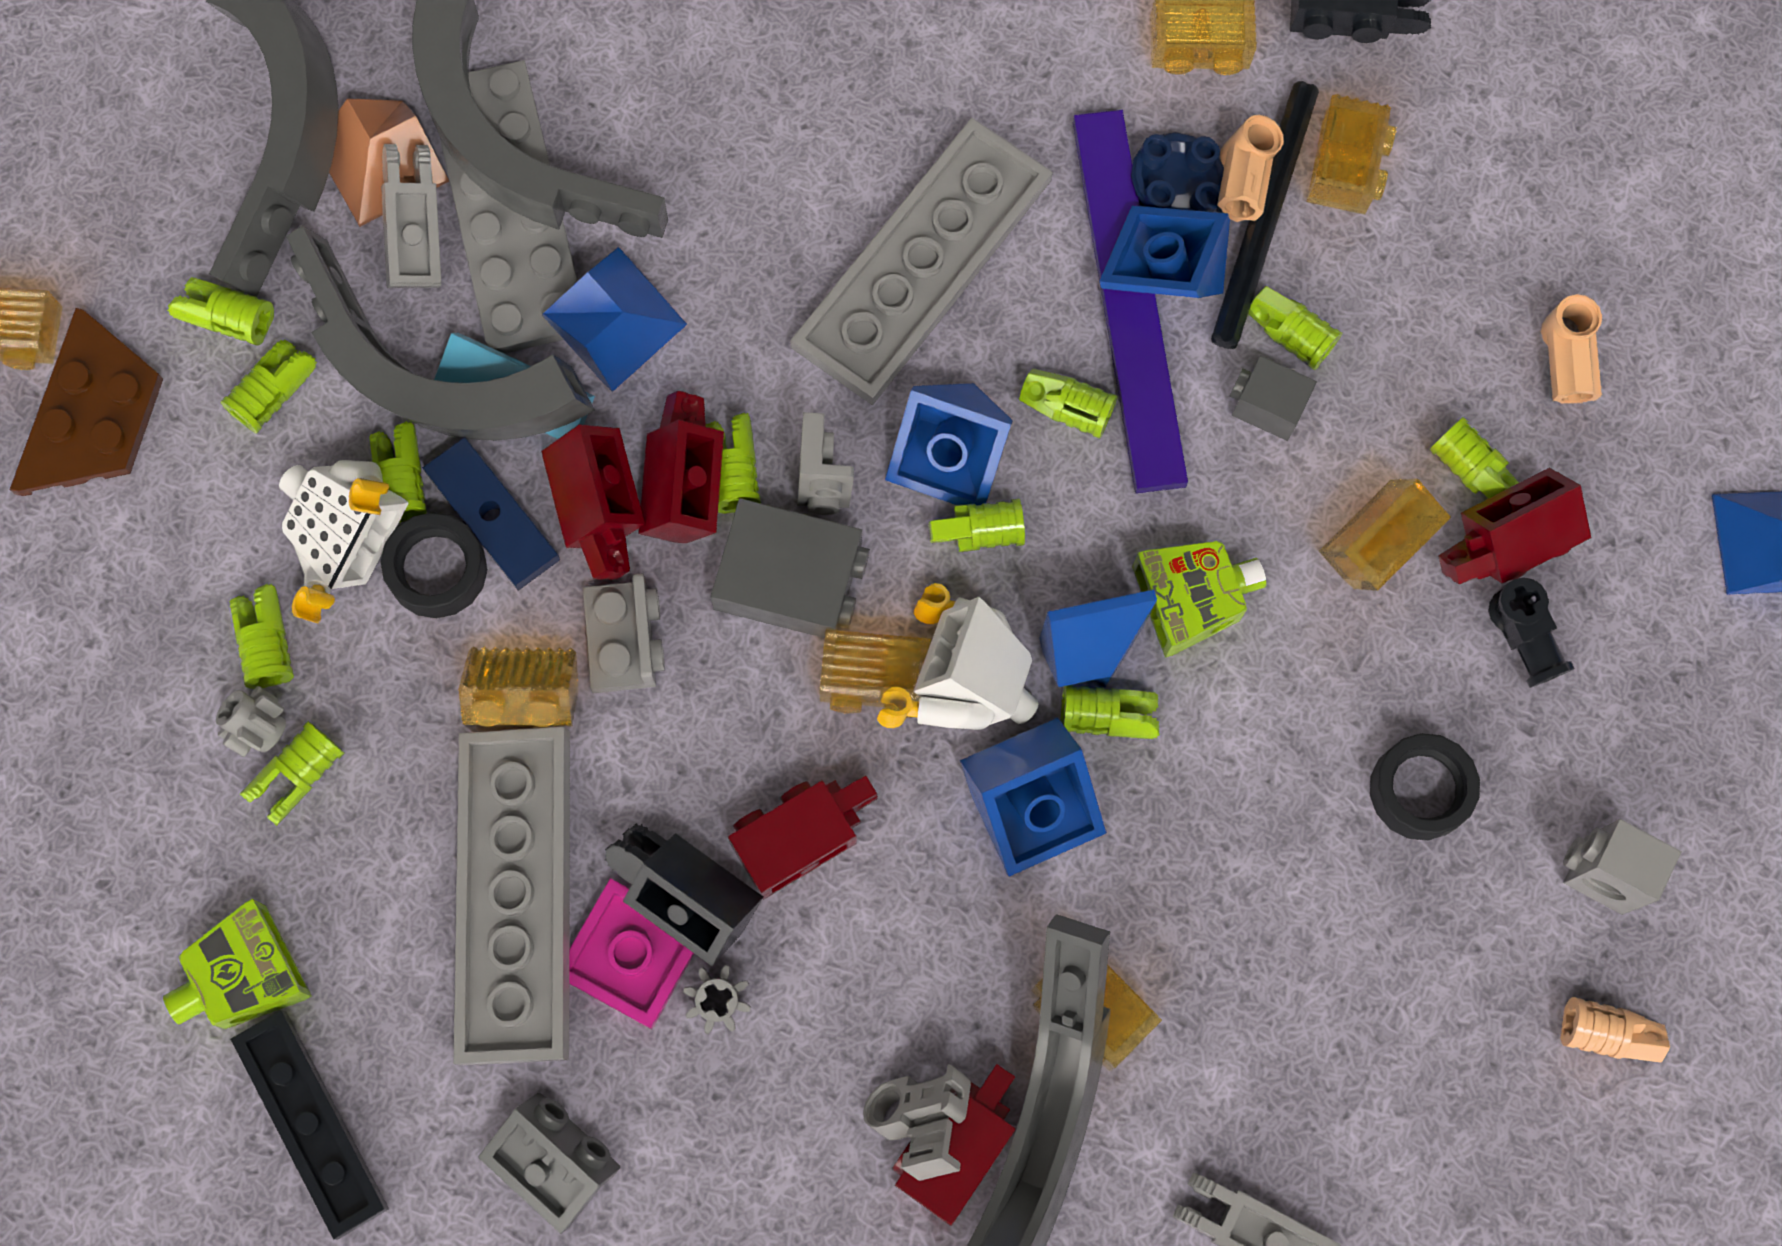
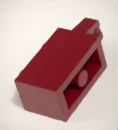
(682, 473)
(594, 496)
(1519, 529)
(799, 833)
(973, 1143)

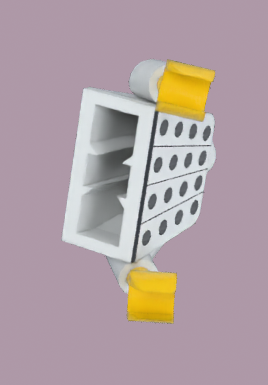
(337, 528)
(970, 671)

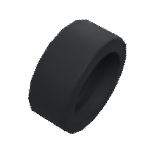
(413, 532)
(1455, 760)

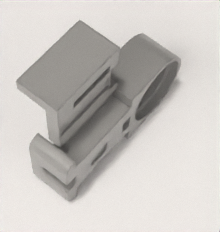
(922, 1117)

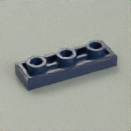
(475, 490)

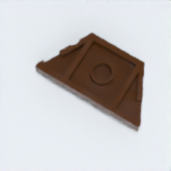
(89, 412)

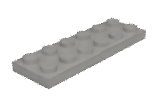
(512, 260)
(921, 261)
(512, 897)

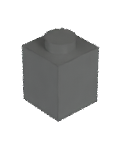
(1271, 397)

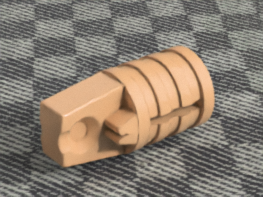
(1612, 1031)

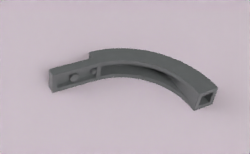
(298, 139)
(523, 184)
(493, 410)
(1059, 1090)

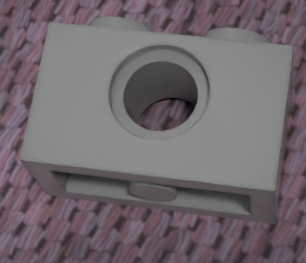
(1620, 866)

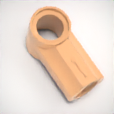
(1247, 167)
(1573, 354)

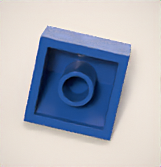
(1034, 795)

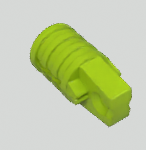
(1294, 326)
(1068, 401)
(1474, 460)
(981, 526)

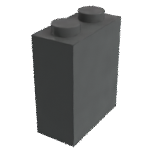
(789, 569)

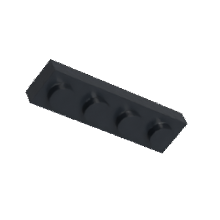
(309, 1124)

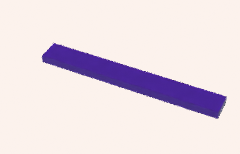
(1130, 316)

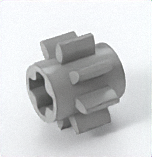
(250, 721)
(713, 1015)

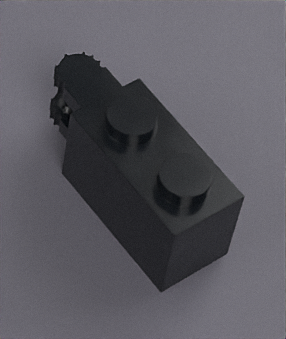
(1361, 19)
(683, 891)

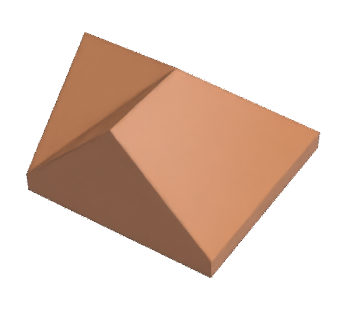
(357, 156)

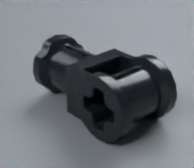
(1529, 629)

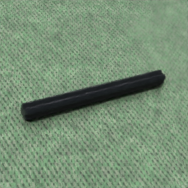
(1260, 232)

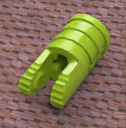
(223, 311)
(269, 385)
(738, 465)
(404, 470)
(261, 643)
(1109, 712)
(301, 763)

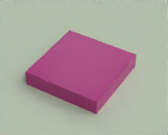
(626, 958)

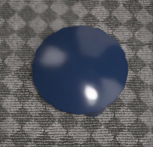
(1178, 172)

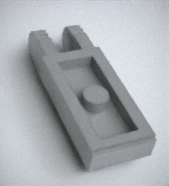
(410, 222)
(1246, 1220)

